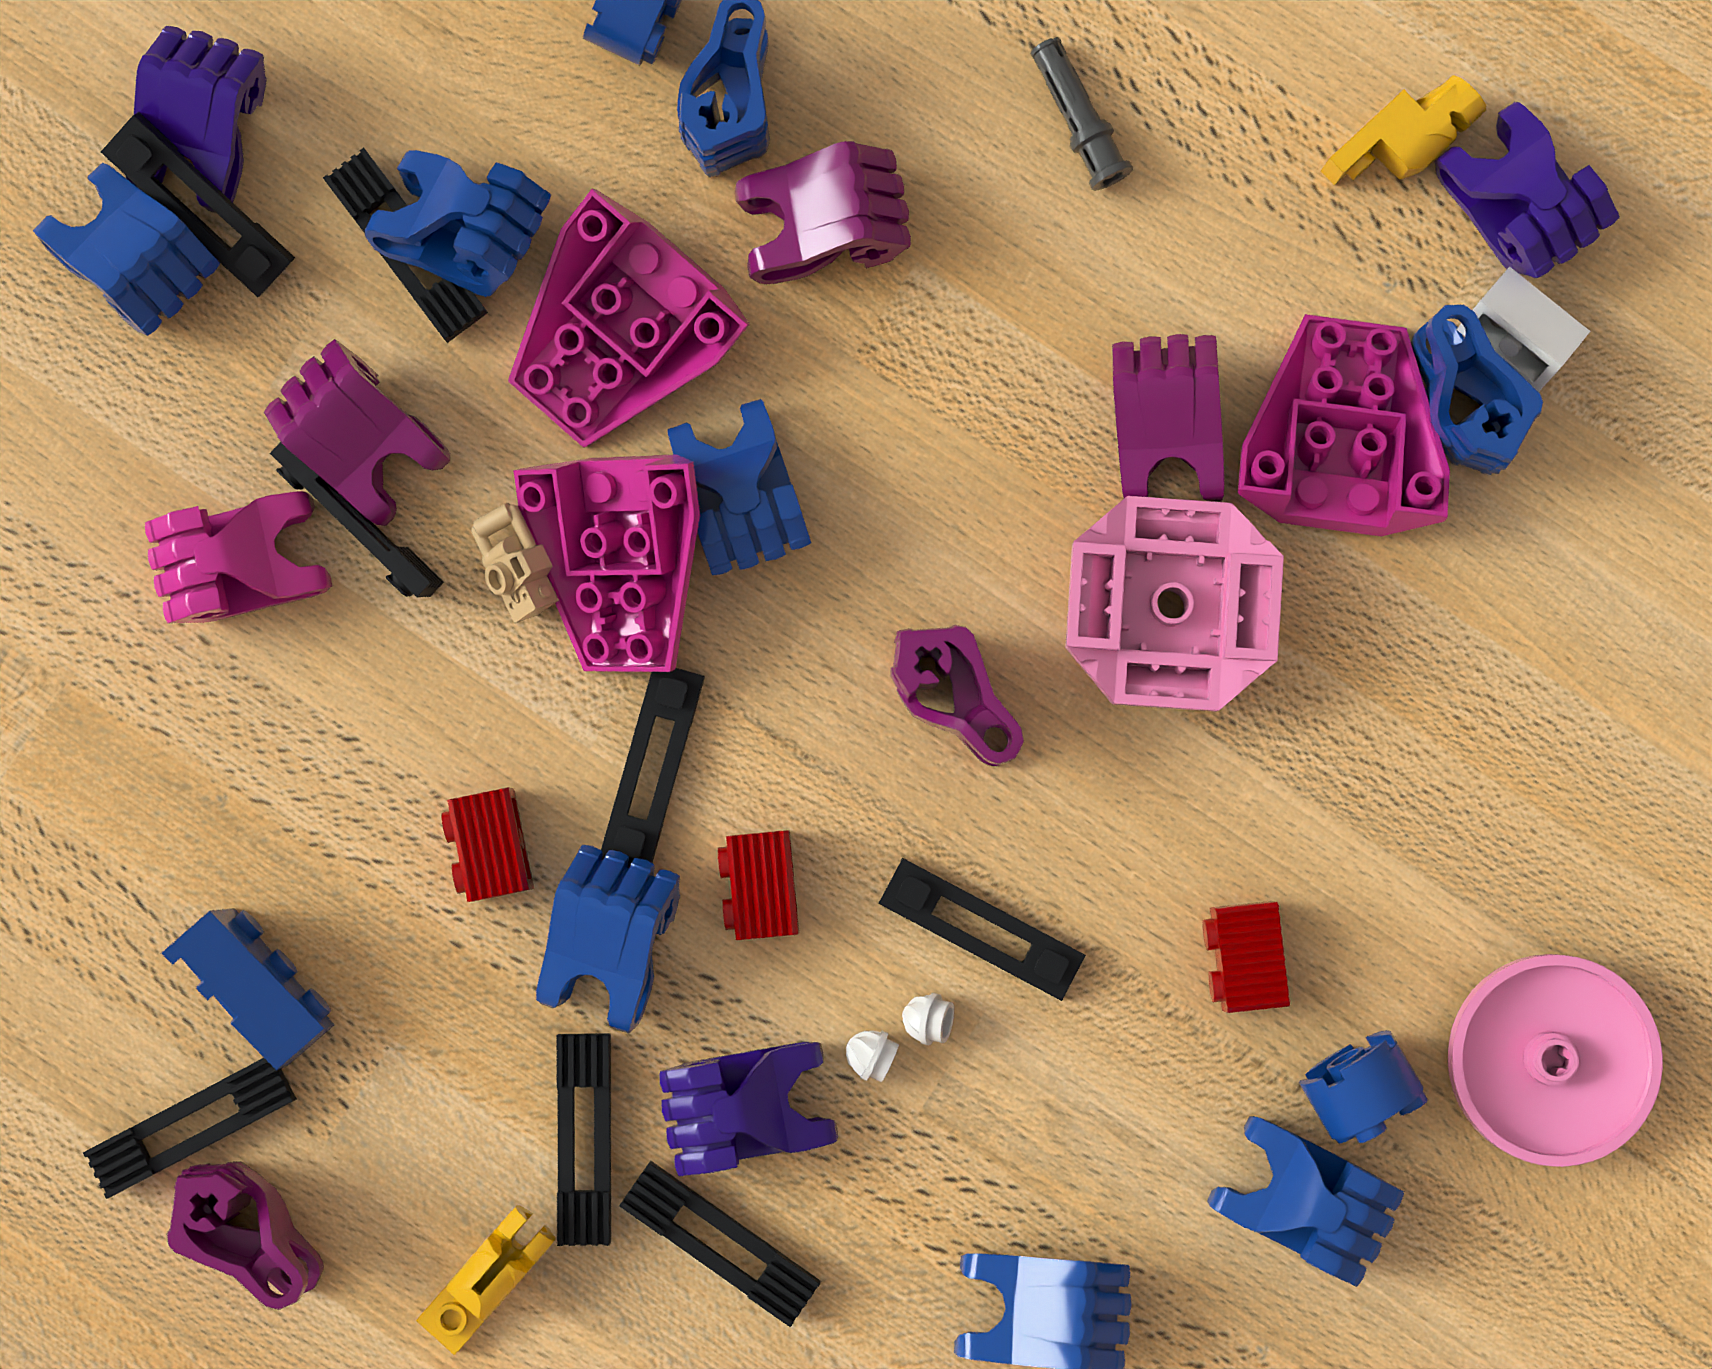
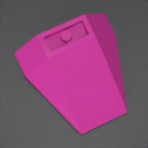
(618, 322)
(1347, 434)
(617, 552)

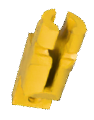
(1409, 132)
(484, 1281)

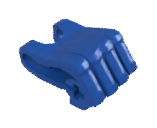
(740, 66)
(460, 227)
(131, 252)
(1480, 373)
(743, 494)
(607, 929)
(1313, 1203)
(1053, 1314)

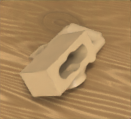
(515, 565)

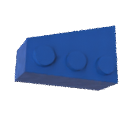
(252, 985)

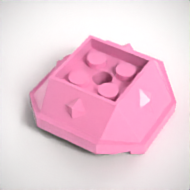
(1227, 590)

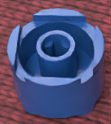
(631, 27)
(1363, 1088)

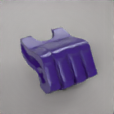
(195, 100)
(1525, 198)
(740, 1108)

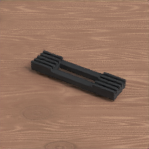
(143, 150)
(361, 190)
(407, 570)
(674, 698)
(1048, 962)
(124, 1158)
(584, 1214)
(782, 1285)

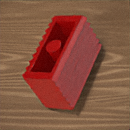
(488, 845)
(761, 885)
(1247, 957)

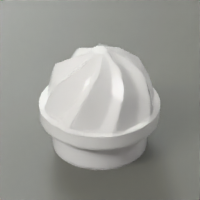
(929, 1018)
(871, 1054)

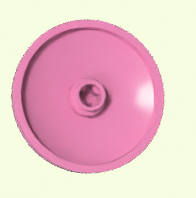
(1555, 1060)

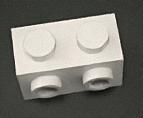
(1528, 328)

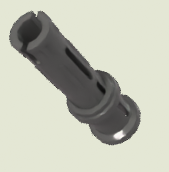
(1089, 133)

